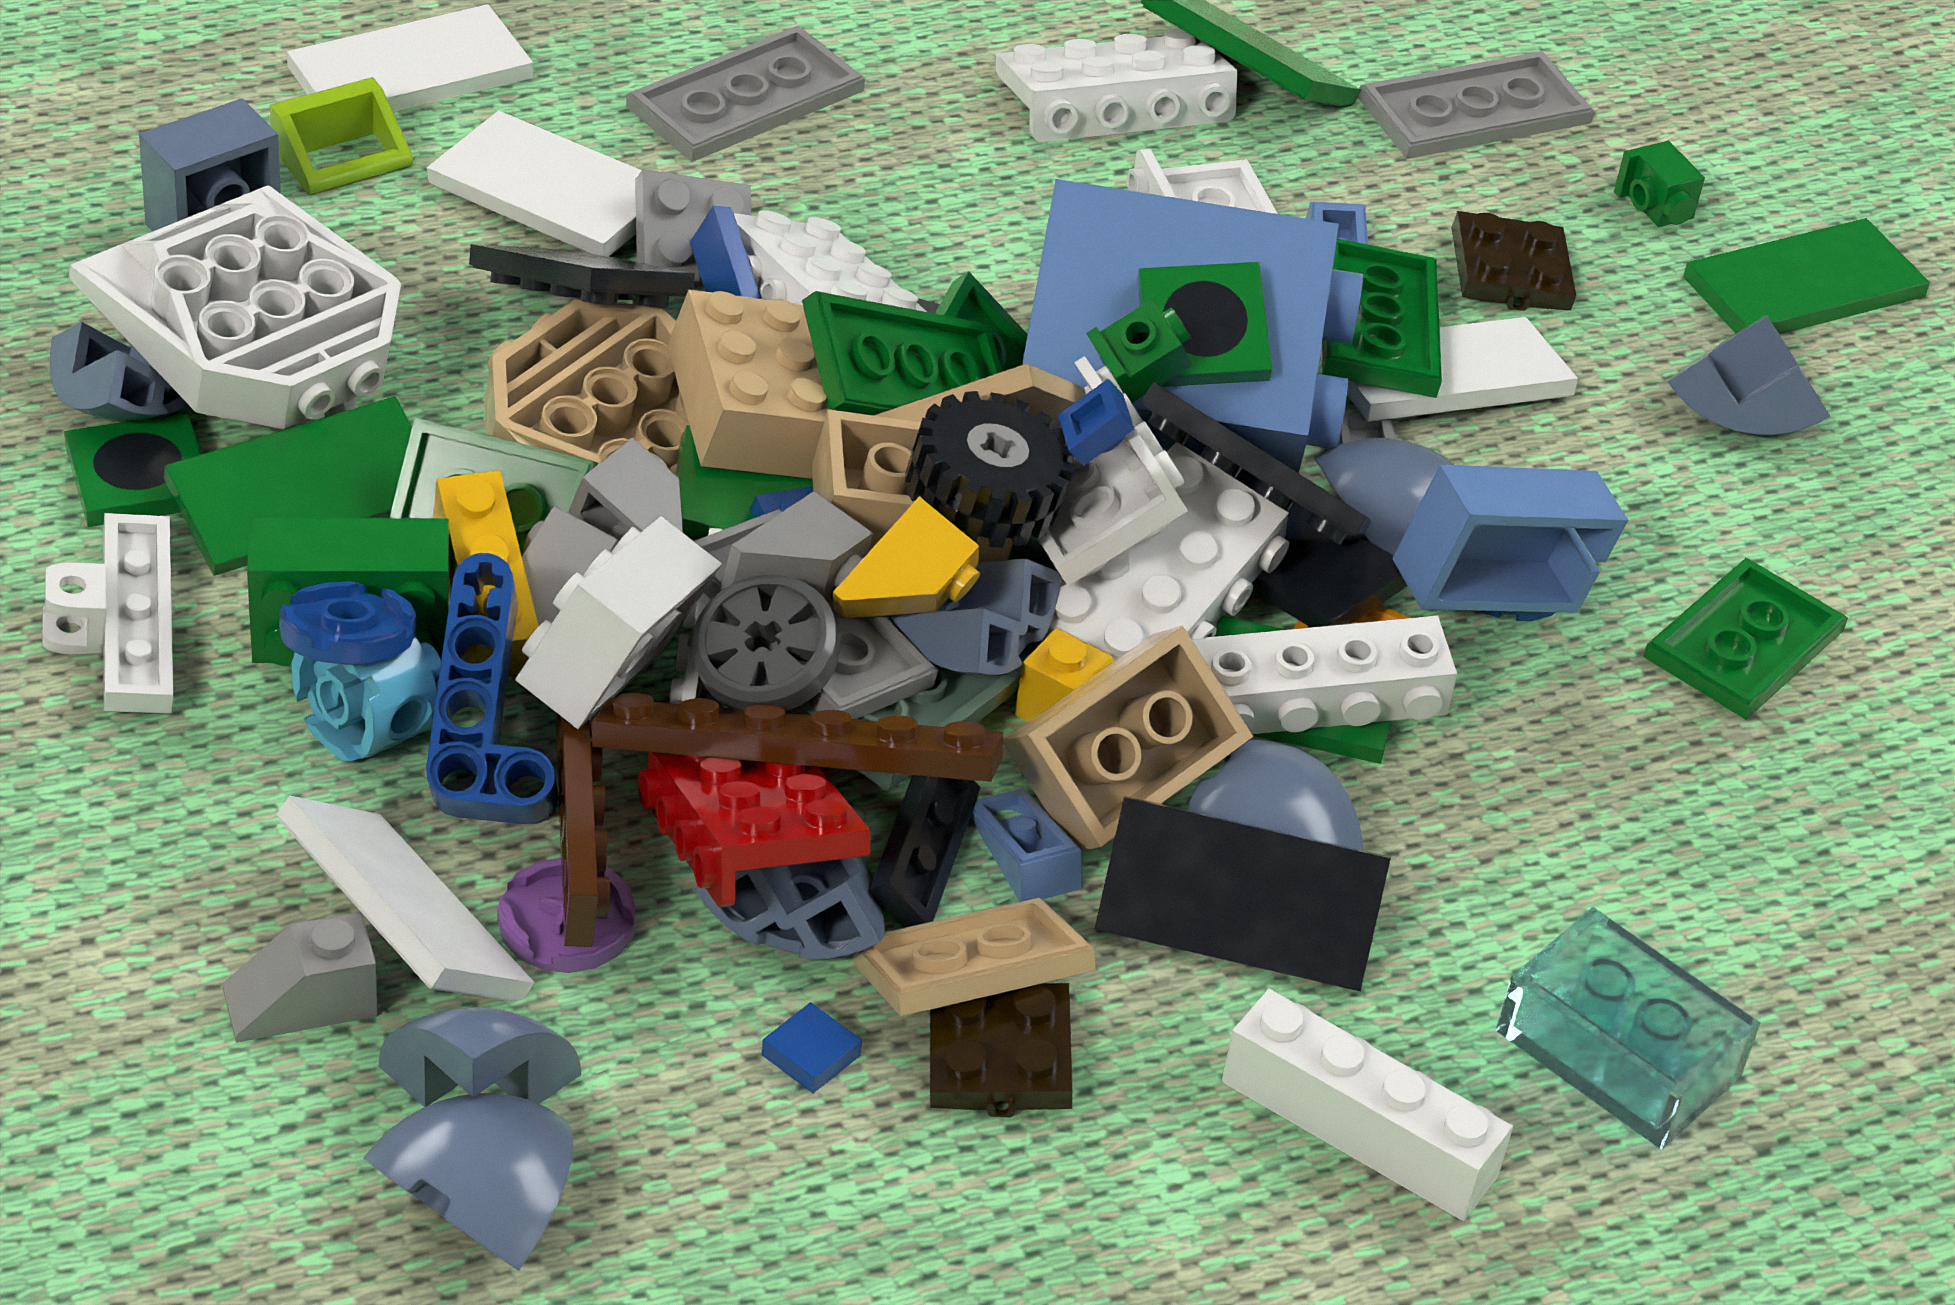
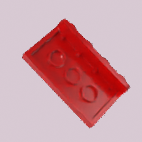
(747, 816)

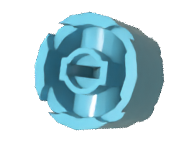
(371, 704)

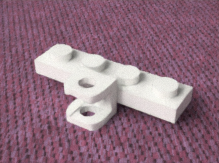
(120, 612)

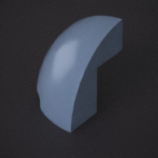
(108, 377)
(1751, 384)
(1382, 482)
(991, 623)
(1280, 791)
(805, 908)
(474, 1051)
(484, 1166)

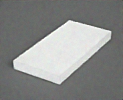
(419, 59)
(542, 183)
(1479, 368)
(404, 900)

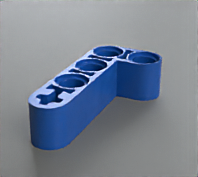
(484, 688)

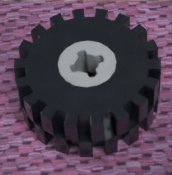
(990, 468)

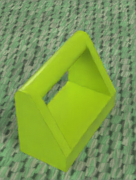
(335, 118)

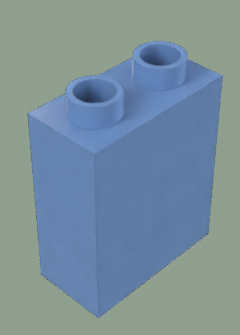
(1090, 281)

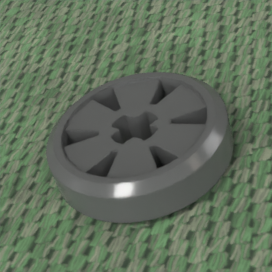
(770, 610)

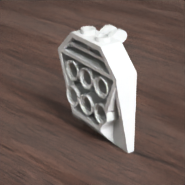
(250, 310)

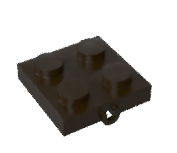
(1513, 259)
(1003, 1050)

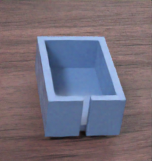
(1509, 539)

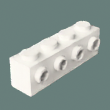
(1334, 674)
(1366, 1104)

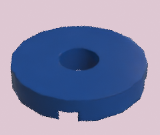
(346, 625)

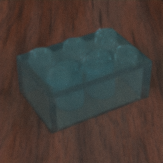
(1627, 1027)

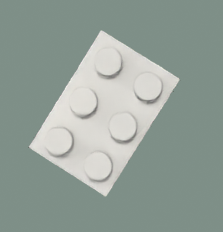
(615, 619)

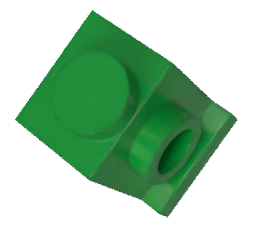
(1660, 183)
(1142, 348)

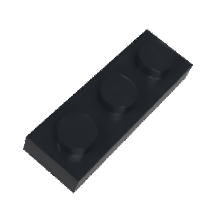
(923, 847)

